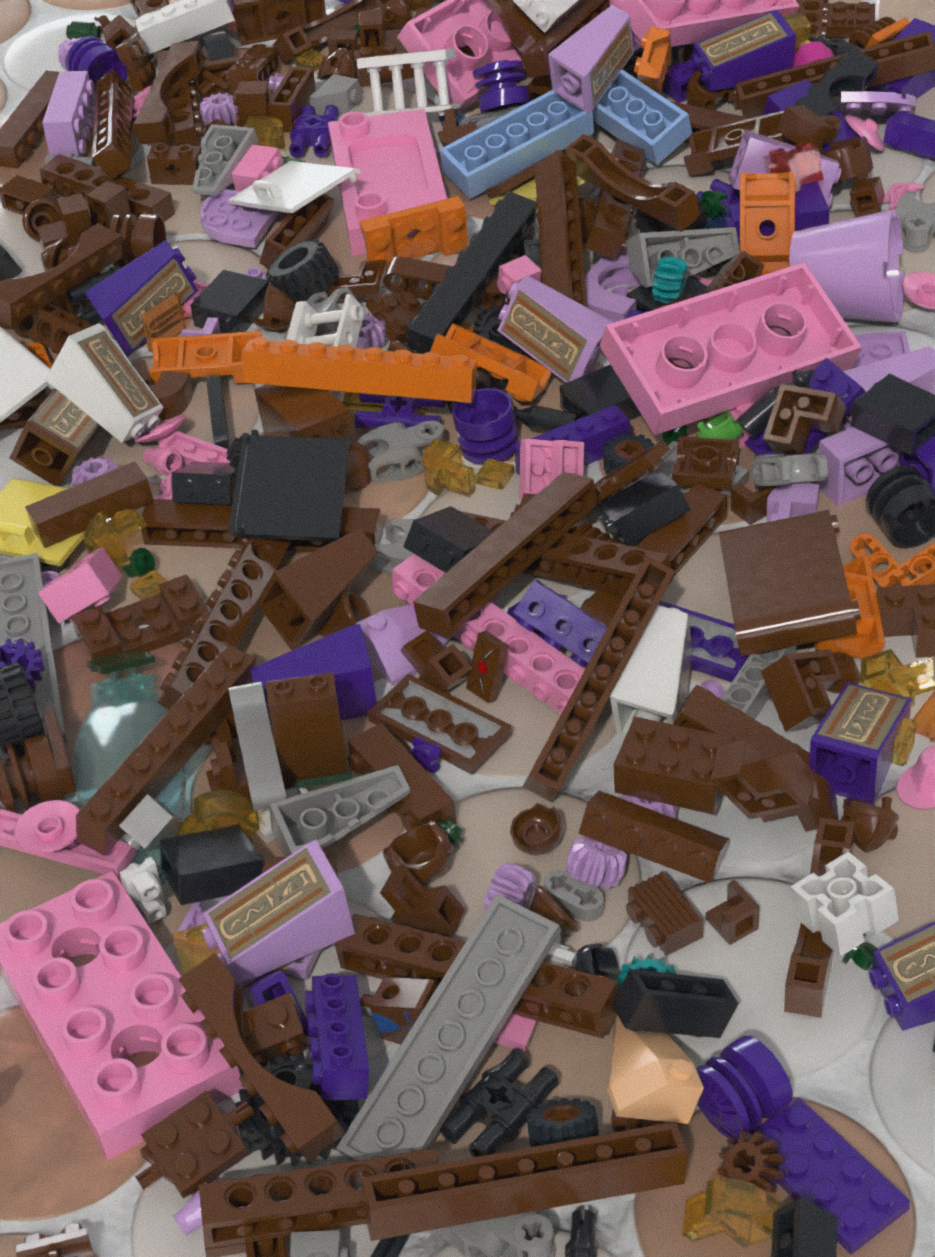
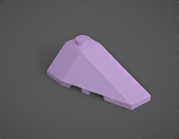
(385, 637)

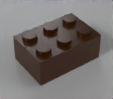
(669, 765)

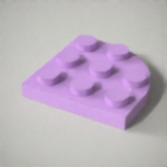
(876, 103)
(234, 223)

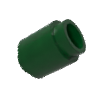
(82, 29)

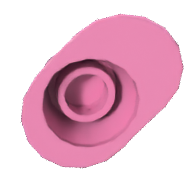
(917, 783)

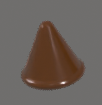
(38, 214)
(344, 614)
(550, 908)

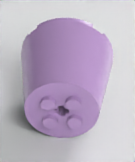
(856, 264)

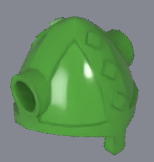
(720, 427)

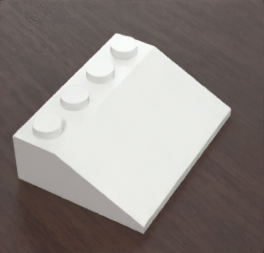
(182, 21)

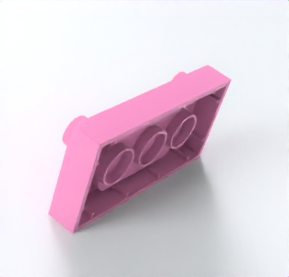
(394, 163)

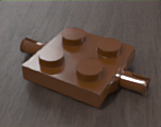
(194, 1144)

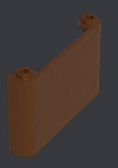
(787, 583)

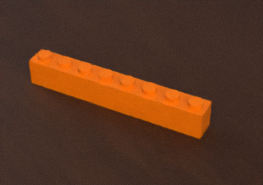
(360, 370)

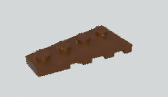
(630, 471)

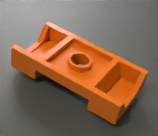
(655, 58)
(770, 199)
(440, 227)
(187, 355)
(525, 375)
(870, 633)

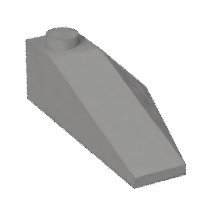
(220, 154)
(697, 247)
(334, 809)

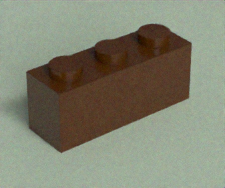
(292, 96)

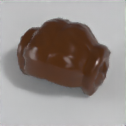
(422, 851)

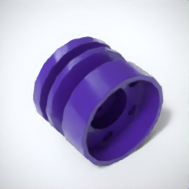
(96, 57)
(500, 81)
(486, 426)
(743, 1087)

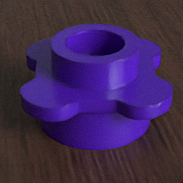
(426, 754)

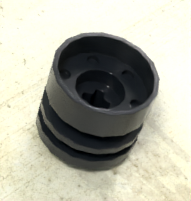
(903, 506)

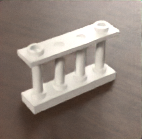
(417, 62)
(306, 320)

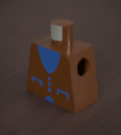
(397, 1005)

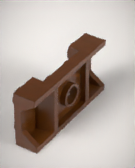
(259, 22)
(723, 141)
(168, 614)

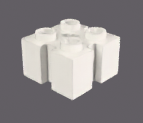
(844, 903)

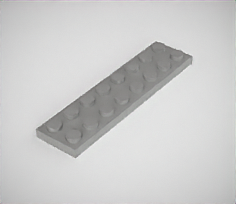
(26, 617)
(452, 1033)

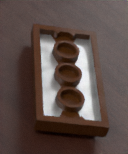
(459, 729)

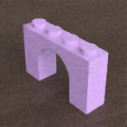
(605, 275)

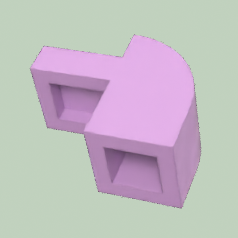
(792, 501)

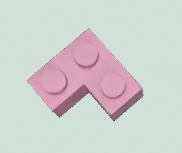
(86, 583)

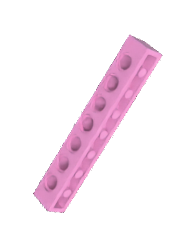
(529, 658)

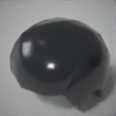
(597, 961)

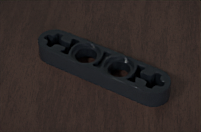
(217, 411)

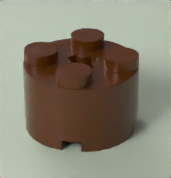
(853, 158)

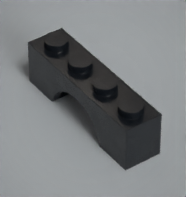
(851, 74)

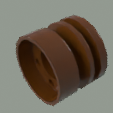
(137, 235)
(29, 774)

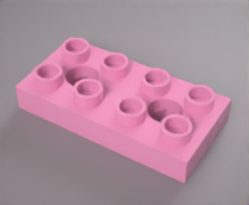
(696, 19)
(454, 26)
(728, 346)
(109, 1011)

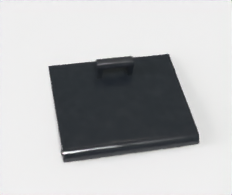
(289, 488)

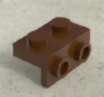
(274, 1029)

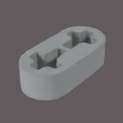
(575, 895)

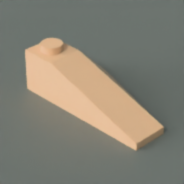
(651, 1077)

